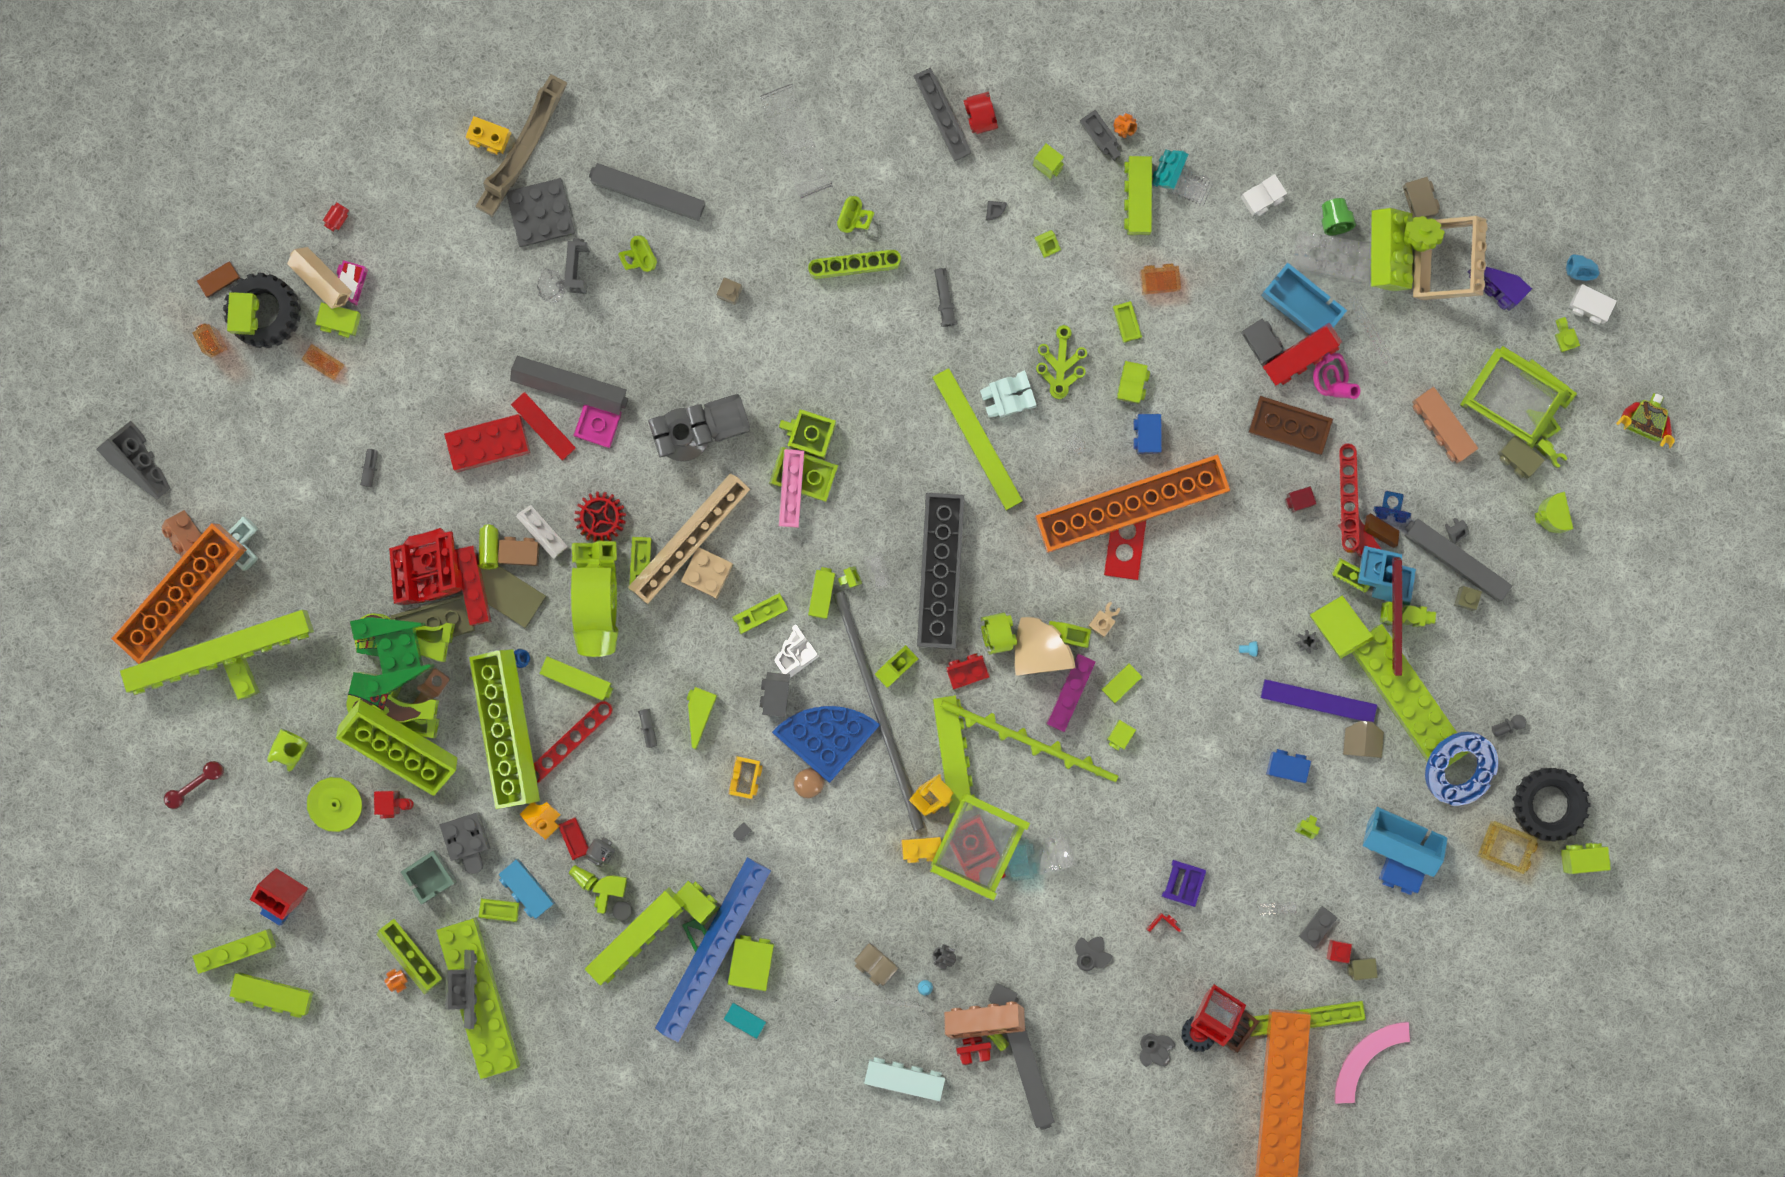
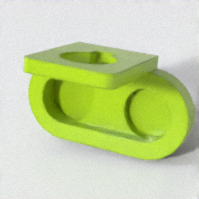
(851, 215)
(641, 254)

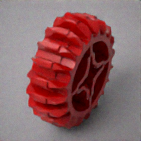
(604, 509)

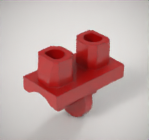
(965, 1052)

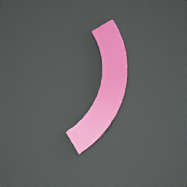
(1362, 1054)

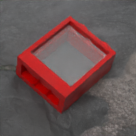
(1218, 1015)

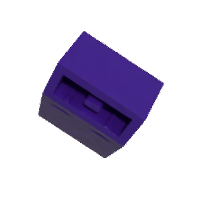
(1504, 287)

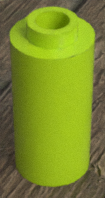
(488, 547)

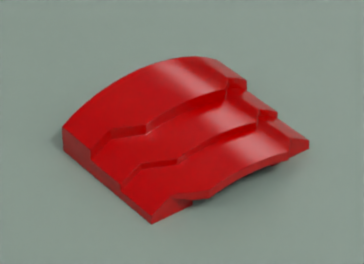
(425, 568)

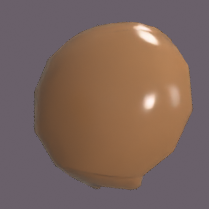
(808, 783)

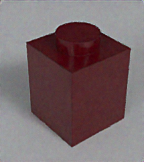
(1300, 499)

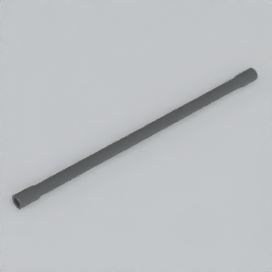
(843, 607)

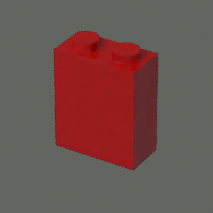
(279, 893)

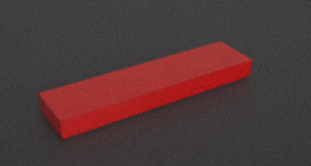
(543, 426)

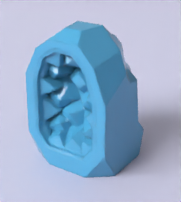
(1581, 268)

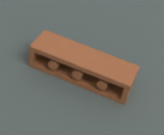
(1445, 425)
(984, 1021)

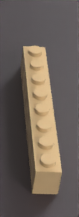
(689, 538)

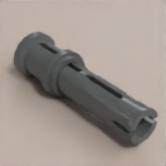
(946, 306)

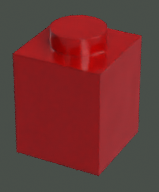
(1339, 951)

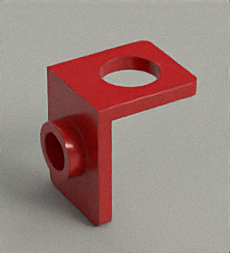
(1169, 919)

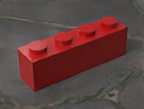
(1302, 354)
(473, 586)

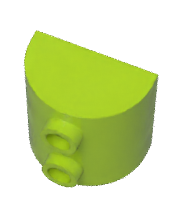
(1554, 514)

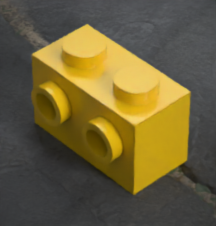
(488, 135)
(920, 848)

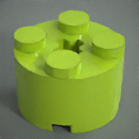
(998, 633)

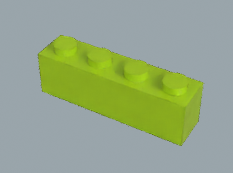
(1138, 195)
(234, 951)
(409, 956)
(271, 994)

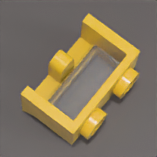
(744, 777)
(931, 796)

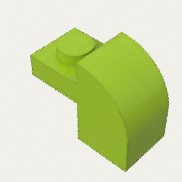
(598, 550)
(609, 885)

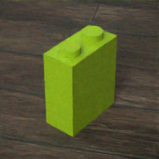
(751, 963)

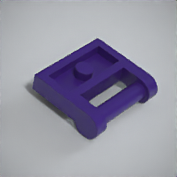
(1190, 884)

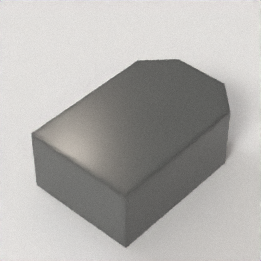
(741, 832)

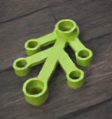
(1060, 366)

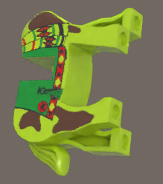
(432, 644)

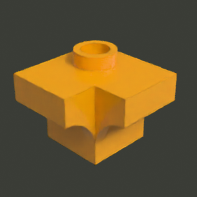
(541, 818)

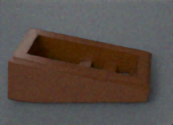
(1235, 1048)

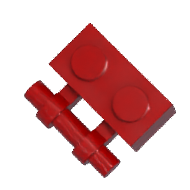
(389, 803)

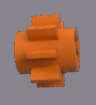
(1125, 125)
(396, 980)

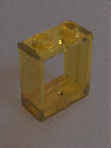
(1489, 841)

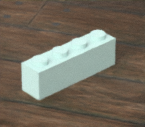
(904, 1079)

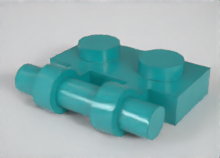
(1169, 169)

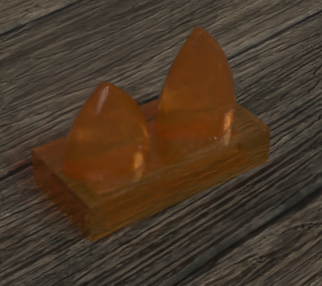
(322, 362)

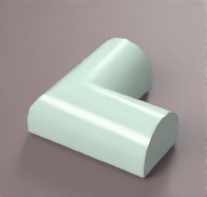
(242, 532)

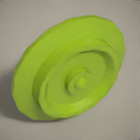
(334, 804)

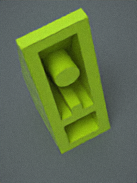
(699, 710)

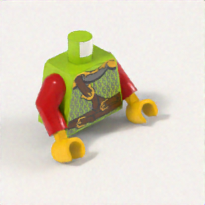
(1649, 420)

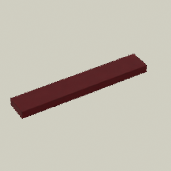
(1397, 616)

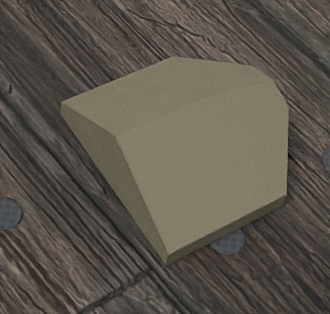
(1363, 740)

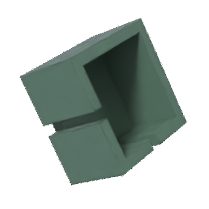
(430, 875)

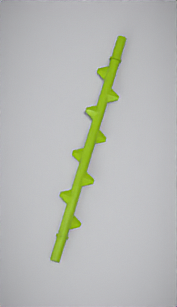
(1036, 746)

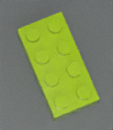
(1390, 250)

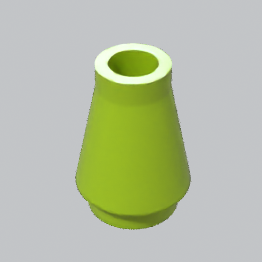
(584, 878)

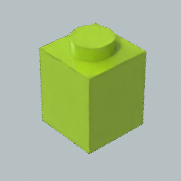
(1120, 735)

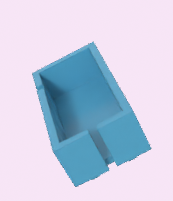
(1302, 300)
(1401, 841)

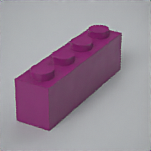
(1070, 693)

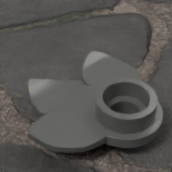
(1093, 951)
(1157, 1052)

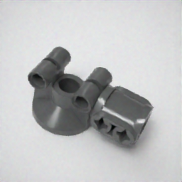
(718, 420)

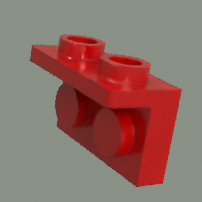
(967, 671)

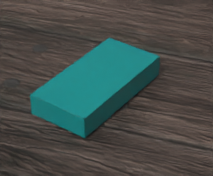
(744, 1020)

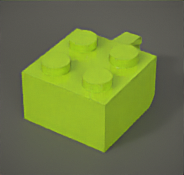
(809, 433)

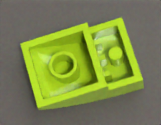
(816, 476)

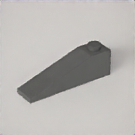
(129, 456)

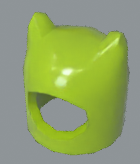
(287, 749)

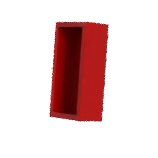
(487, 443)

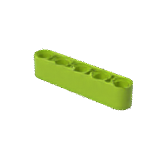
(845, 260)

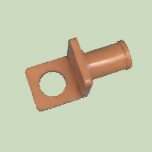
(428, 690)

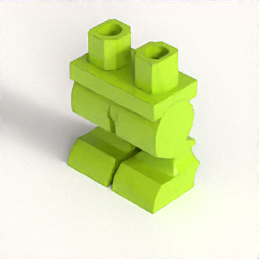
(1410, 615)

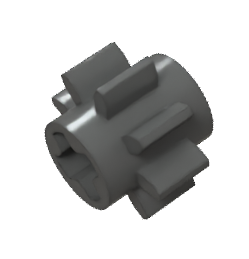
(1310, 637)
(944, 957)

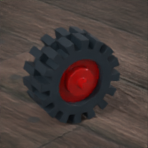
(1195, 1039)

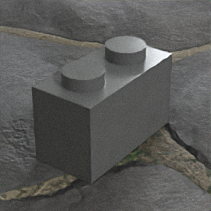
(1262, 341)
(775, 694)

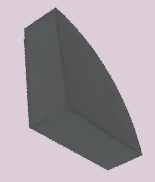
(995, 209)

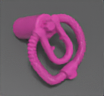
(1340, 388)

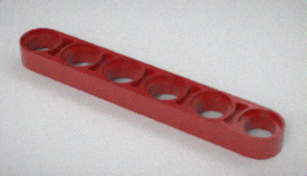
(1349, 498)
(566, 740)

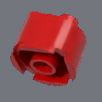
(982, 113)

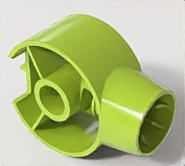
(594, 607)

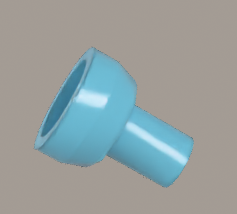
(1252, 648)
(925, 987)

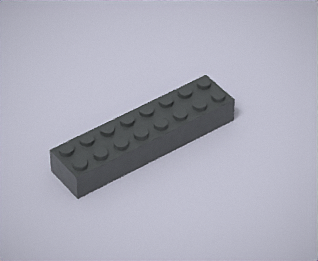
(940, 571)

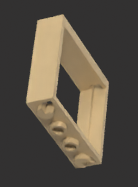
(1422, 262)

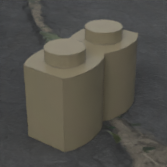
(875, 964)

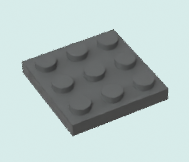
(540, 212)

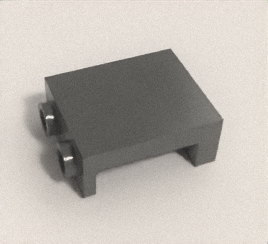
(571, 283)

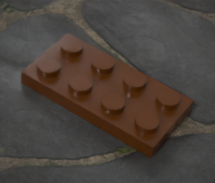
(1290, 425)

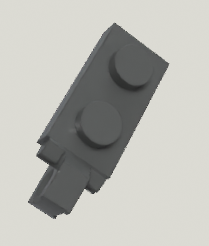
(1101, 134)

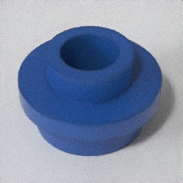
(522, 658)

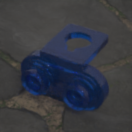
(1384, 511)

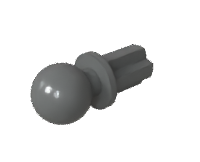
(1517, 722)

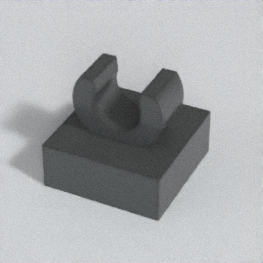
(1457, 531)

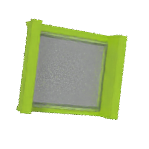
(1516, 395)
(978, 846)

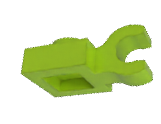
(1566, 337)
(1546, 449)

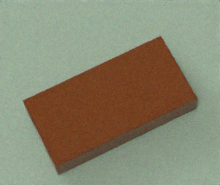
(218, 279)

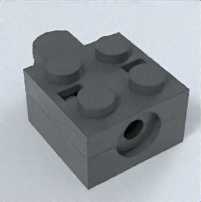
(465, 842)

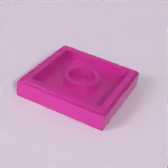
(597, 426)

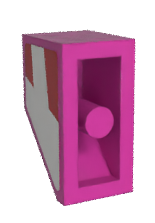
(353, 277)

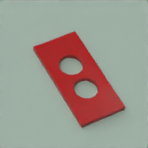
(1125, 569)

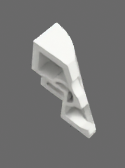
(796, 653)

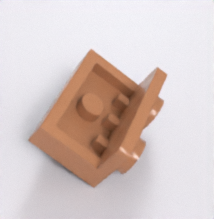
(180, 532)

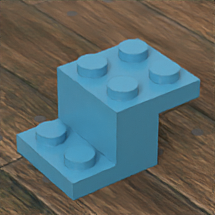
(1377, 572)

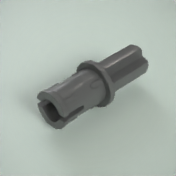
(369, 467)
(647, 728)

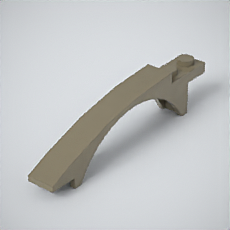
(507, 173)

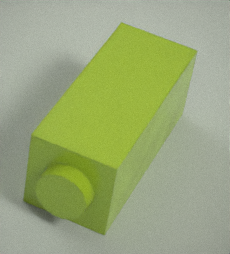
(821, 593)

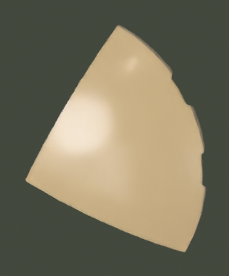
(1040, 648)

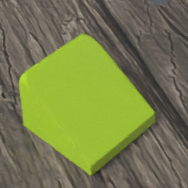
(1047, 243)

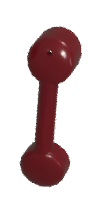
(175, 799)

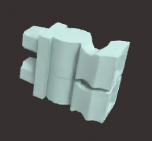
(1005, 401)

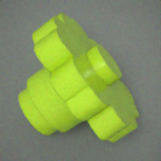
(1424, 233)

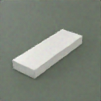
(542, 531)

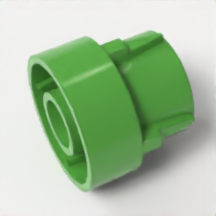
(1337, 217)

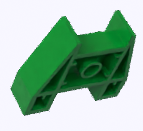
(397, 653)

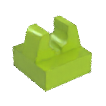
(851, 577)
(1308, 827)

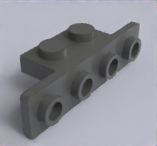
(460, 989)

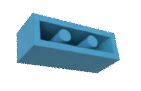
(526, 889)

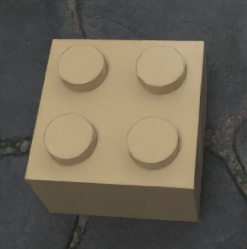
(707, 572)

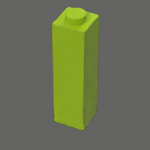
(576, 678)

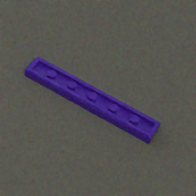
(1318, 701)

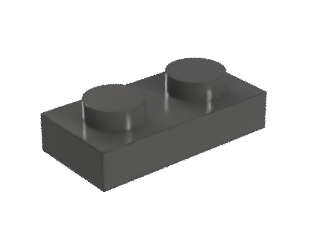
(1318, 926)

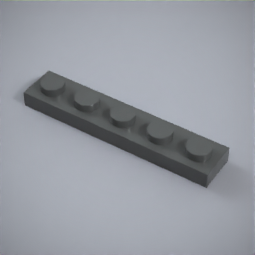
(942, 114)

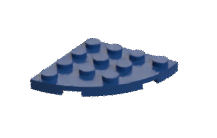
(826, 736)

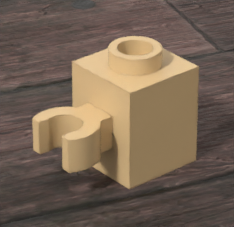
(1102, 621)

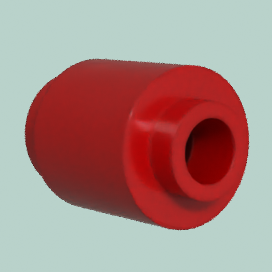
(335, 217)

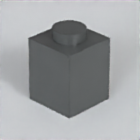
(1001, 995)

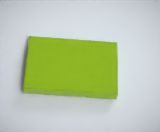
(1341, 627)

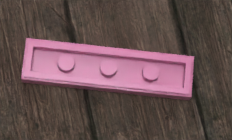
(791, 488)

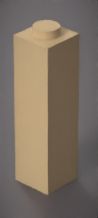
(319, 277)

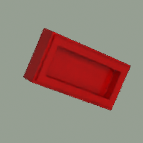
(573, 838)

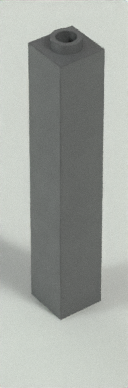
(647, 192)
(568, 385)
(1457, 560)
(1031, 1079)

